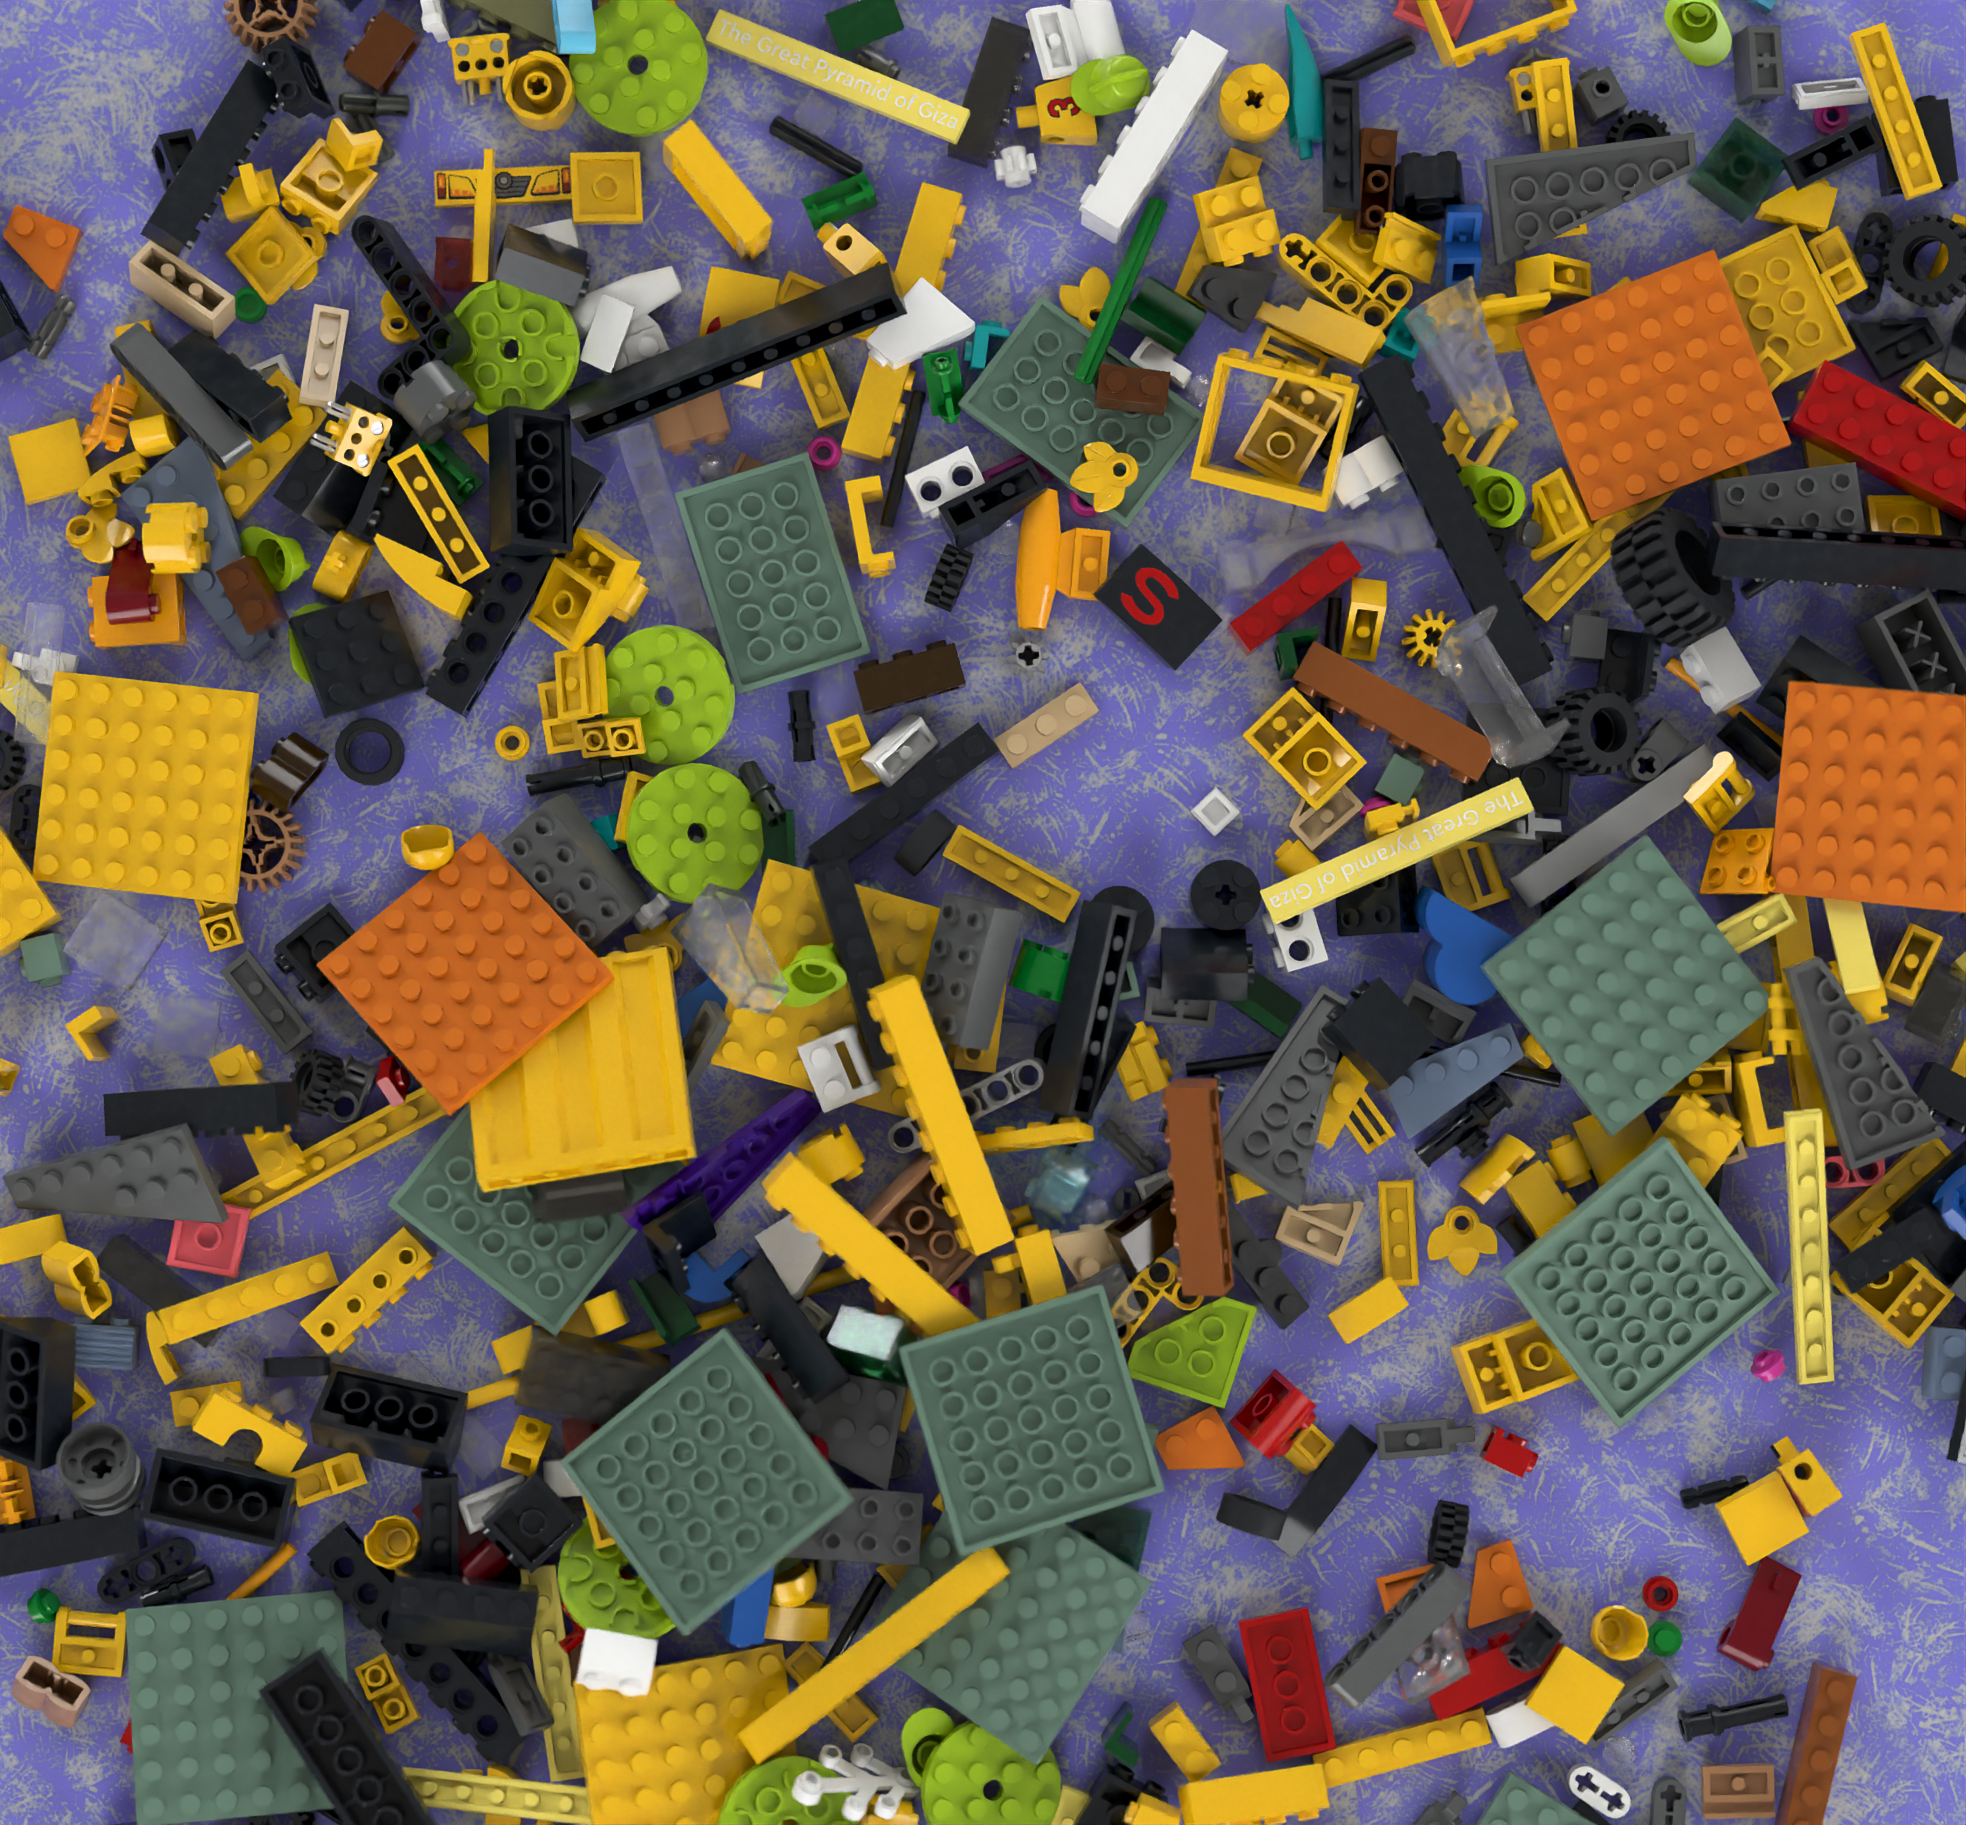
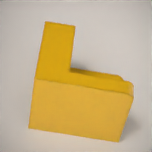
(351, 148)

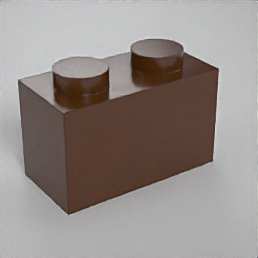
(381, 52)
(1132, 389)
(252, 595)

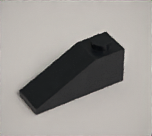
(1833, 154)
(990, 504)

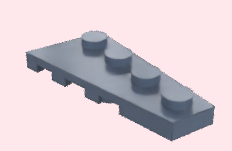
(1451, 1075)

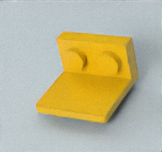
(1505, 314)

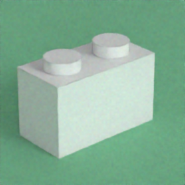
(1720, 670)
(616, 1662)

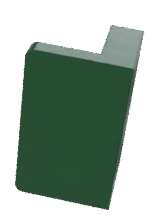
(863, 23)
(1164, 315)
(1285, 647)
(779, 840)
(1268, 1006)
(665, 1309)
(1118, 1743)

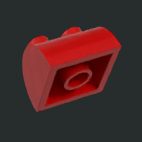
(1274, 1415)

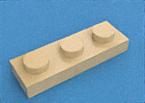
(323, 355)
(1046, 725)

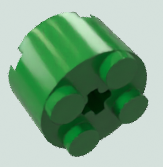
(1040, 971)

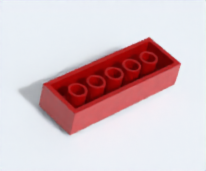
(1884, 437)

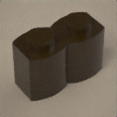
(289, 771)

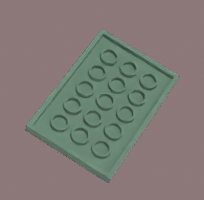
(1048, 416)
(772, 573)

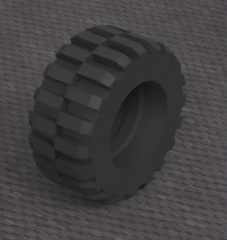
(1667, 580)

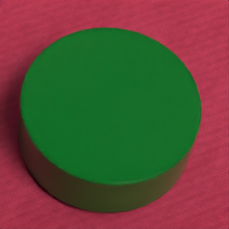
(249, 305)

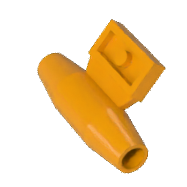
(1054, 561)

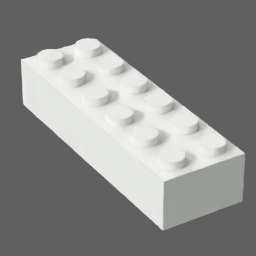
(1153, 137)

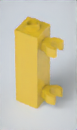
(1036, 1263)

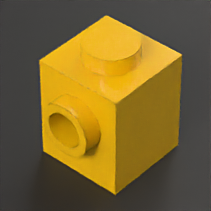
(526, 1445)

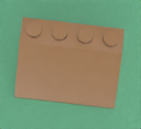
(917, 1222)

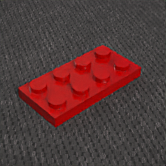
(1287, 1684)

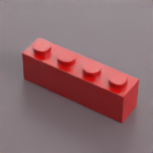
(1294, 598)
(1488, 1677)

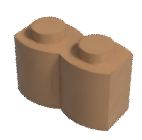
(692, 423)
(46, 1689)

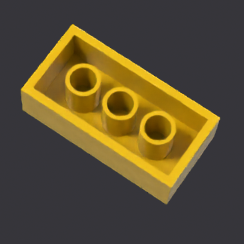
(23, 901)

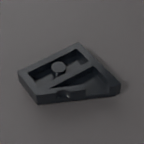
(1231, 293)
(1895, 343)

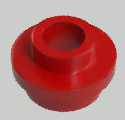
(1667, 1601)

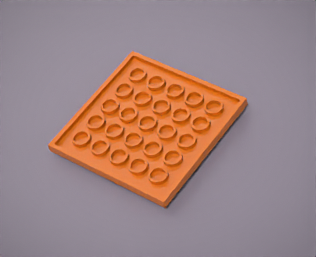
(1652, 386)
(1872, 796)
(465, 973)

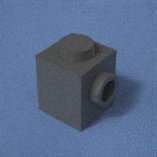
(1599, 95)
(1585, 637)

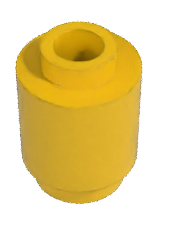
(631, 601)
(1295, 858)
(1569, 1160)

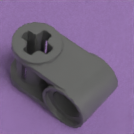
(1657, 748)
(355, 1088)

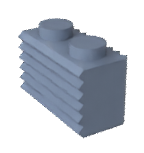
(106, 1345)
(1944, 1362)

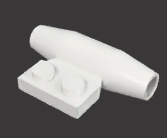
(1073, 36)
(647, 292)

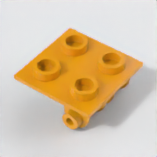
(109, 422)
(1739, 863)
(15, 1493)

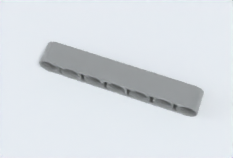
(1611, 828)

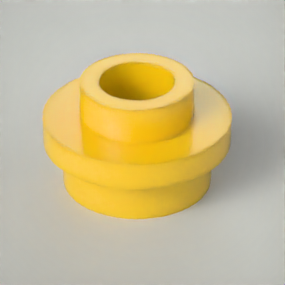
(507, 733)

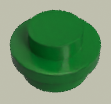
(43, 1606)
(1664, 1638)

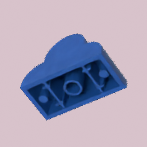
(1457, 947)

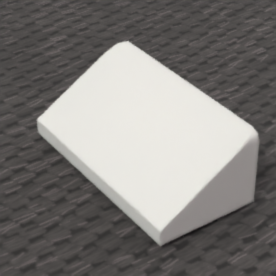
(607, 332)
(900, 749)

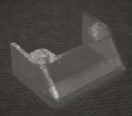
(1493, 694)

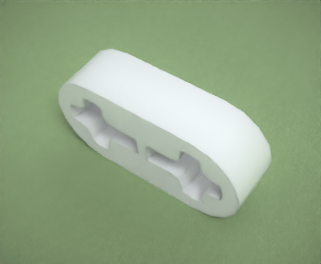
(1593, 1797)

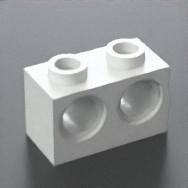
(940, 475)
(1305, 931)

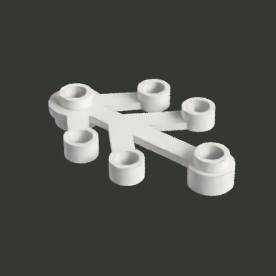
(896, 1780)

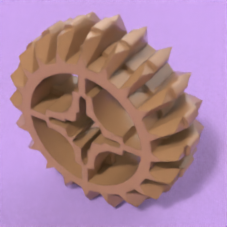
(265, 19)
(262, 860)

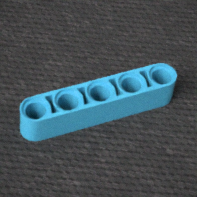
(574, 26)

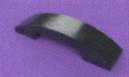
(1325, 1489)

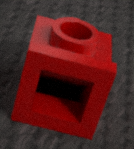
(1508, 1452)

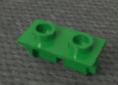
(839, 200)
(944, 384)
(453, 473)

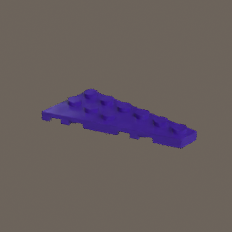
(732, 1164)

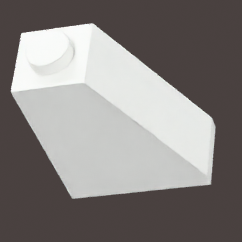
(927, 327)
(793, 1255)

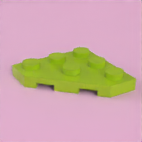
(1196, 1352)

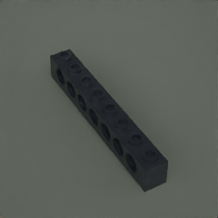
(516, 605)
(443, 1692)

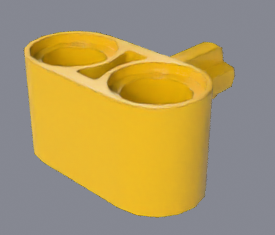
(342, 566)

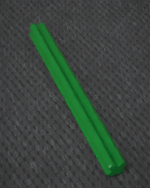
(1120, 291)

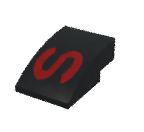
(1157, 607)

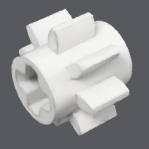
(1015, 166)

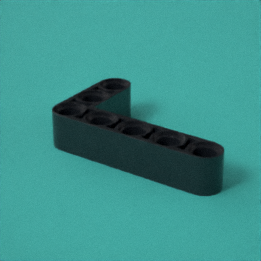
(414, 304)

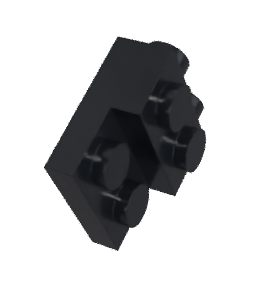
(296, 78)
(308, 946)
(530, 1523)
(1112, 1795)

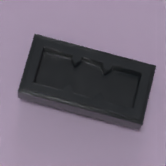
(1752, 745)

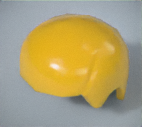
(427, 846)
(392, 1542)
(794, 1586)
(1619, 1633)

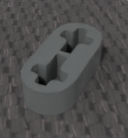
(1677, 1804)

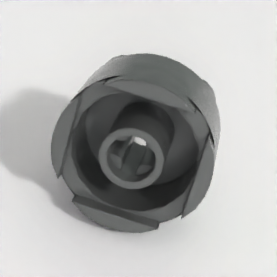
(435, 401)

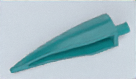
(1304, 89)

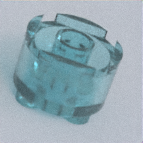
(1061, 1184)

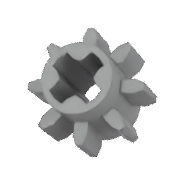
(1035, 650)

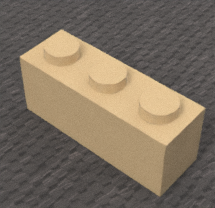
(182, 290)

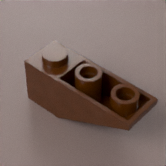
(1376, 179)

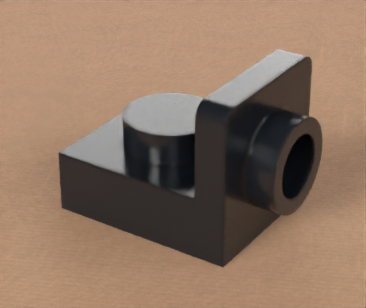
(1531, 1643)

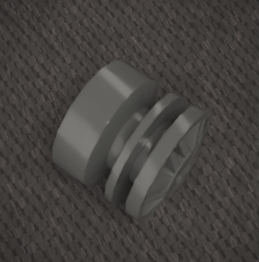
(101, 1468)

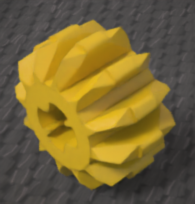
(1418, 635)

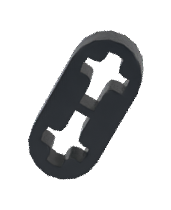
(20, 816)
(296, 1366)

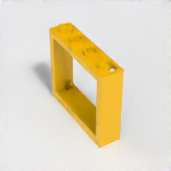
(1495, 43)
(717, 191)
(1259, 485)

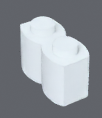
(1365, 471)

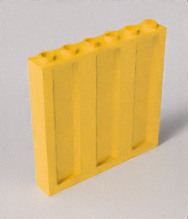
(596, 1089)

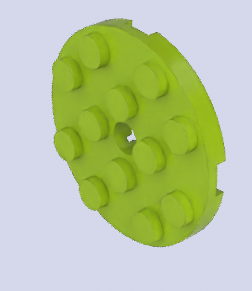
(668, 87)
(545, 341)
(695, 675)
(660, 824)
(598, 1595)
(971, 1758)
(766, 1796)

